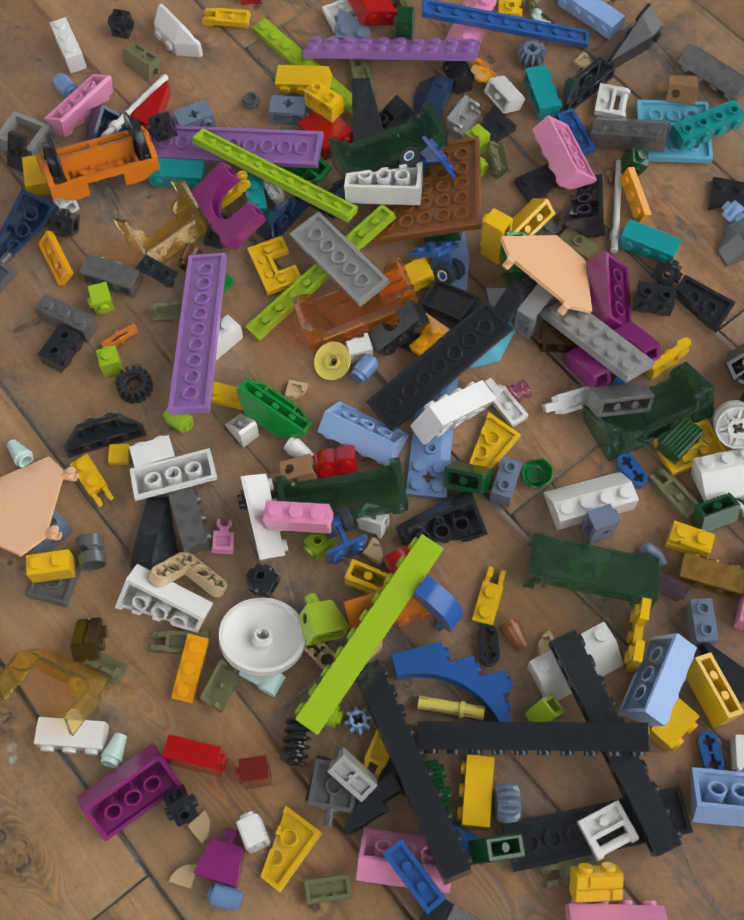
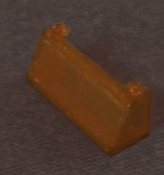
(339, 318)

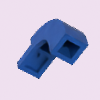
(439, 603)

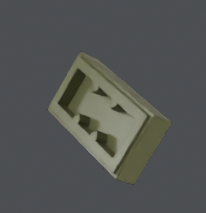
(579, 243)
(328, 889)

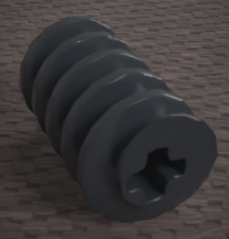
(295, 742)

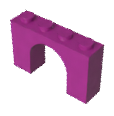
(209, 196)
(596, 374)

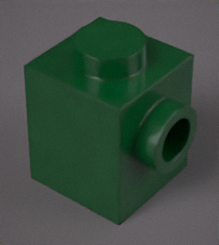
(635, 158)

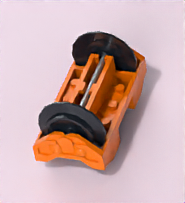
(98, 160)

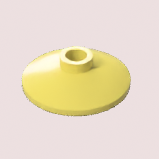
(325, 357)

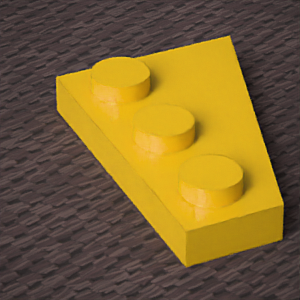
(494, 442)
(291, 845)

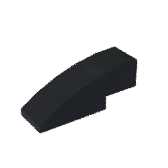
(374, 804)

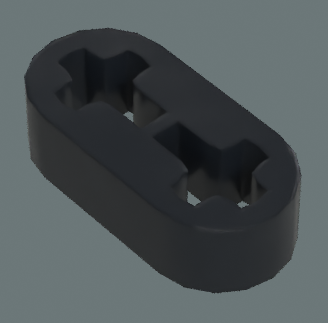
(493, 645)

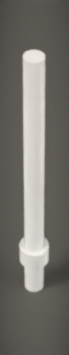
(115, 125)
(615, 233)

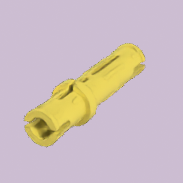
(459, 709)

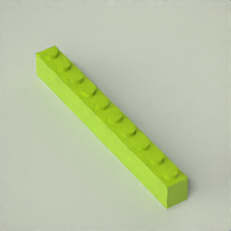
(369, 634)

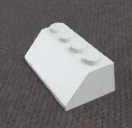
(173, 474)
(719, 474)
(256, 492)
(570, 503)
(599, 644)

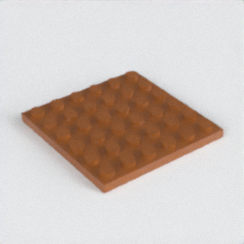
(445, 203)

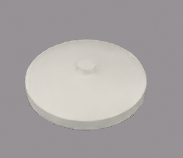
(261, 637)

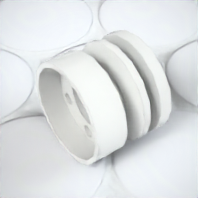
(723, 420)

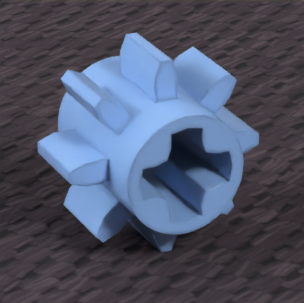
(733, 211)
(359, 727)

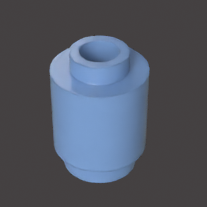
(64, 84)
(364, 368)
(225, 896)

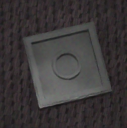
(55, 591)

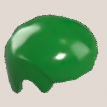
(537, 473)

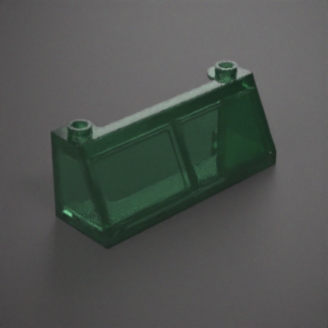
(385, 147)
(680, 396)
(363, 492)
(592, 569)

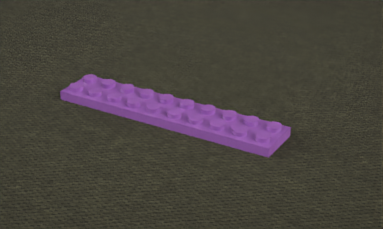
(392, 49)
(277, 146)
(198, 335)

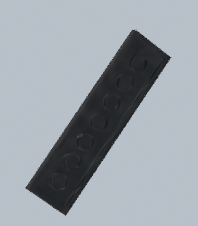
(439, 366)
(559, 838)

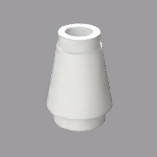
(297, 448)

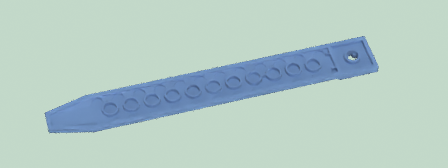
(436, 454)

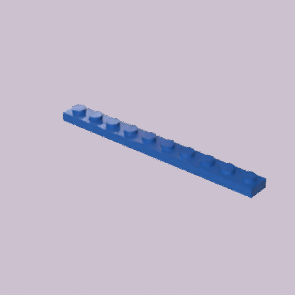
(505, 23)

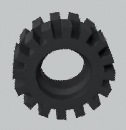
(134, 374)

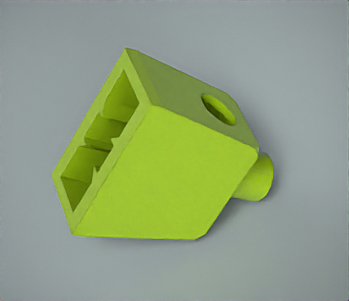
(321, 621)

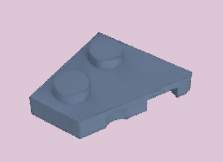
(350, 27)

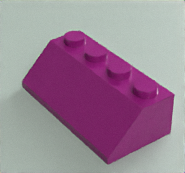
(609, 290)
(128, 792)

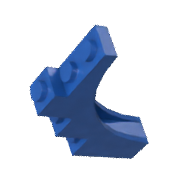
(464, 673)

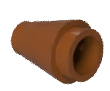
(514, 633)

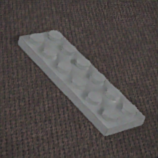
(339, 259)
(599, 341)

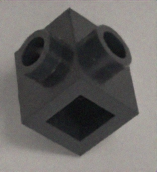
(121, 23)
(162, 126)
(64, 222)
(664, 266)
(262, 580)
(180, 805)

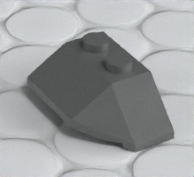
(732, 243)

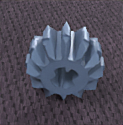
(531, 53)
(507, 802)

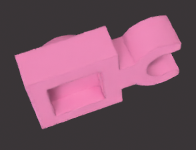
(223, 539)

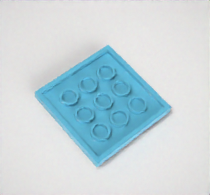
(675, 112)

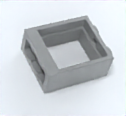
(18, 119)
(529, 312)

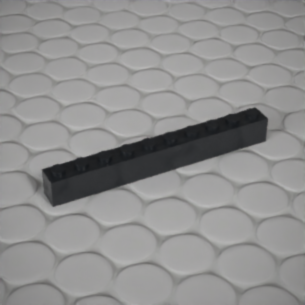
(535, 736)
(627, 770)
(413, 774)

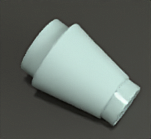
(19, 453)
(114, 751)

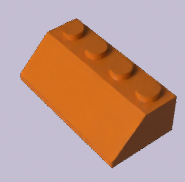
(355, 608)

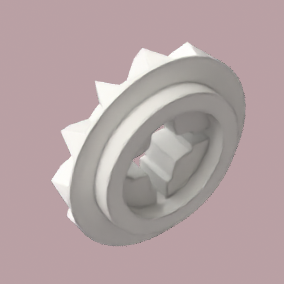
(274, 192)

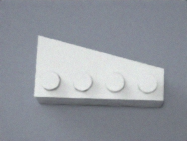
(385, 186)
(452, 410)
(166, 603)

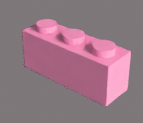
(298, 516)

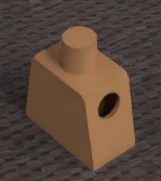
(680, 89)
(299, 467)

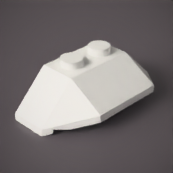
(175, 34)

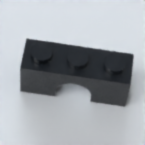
(411, 321)

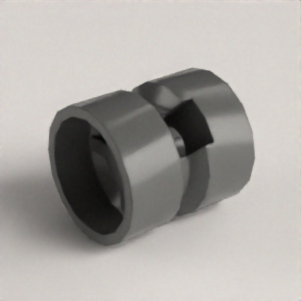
(90, 550)

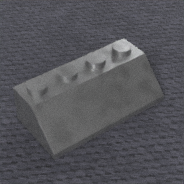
(713, 71)
(630, 132)

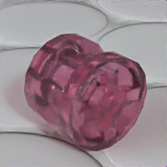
(520, 390)

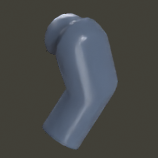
(656, 552)

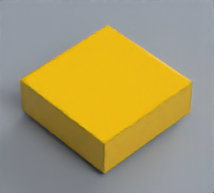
(119, 454)

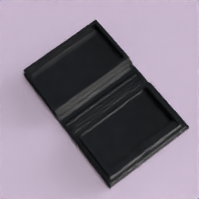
(446, 305)

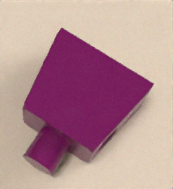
(222, 860)

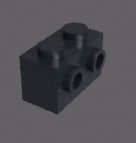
(460, 74)
(654, 298)
(60, 348)

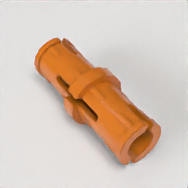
(131, 330)

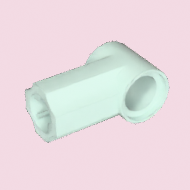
(267, 684)

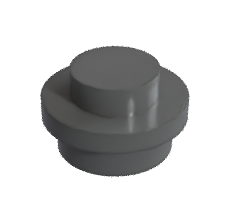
(251, 100)

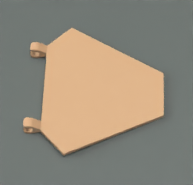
(552, 266)
(29, 503)

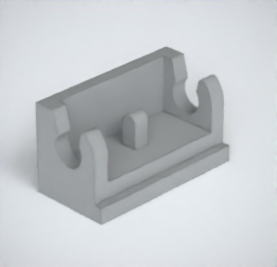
(462, 116)
(352, 775)

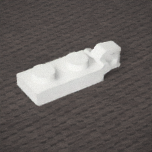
(567, 401)
(506, 404)

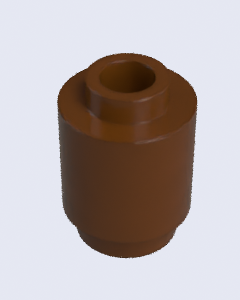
(189, 249)

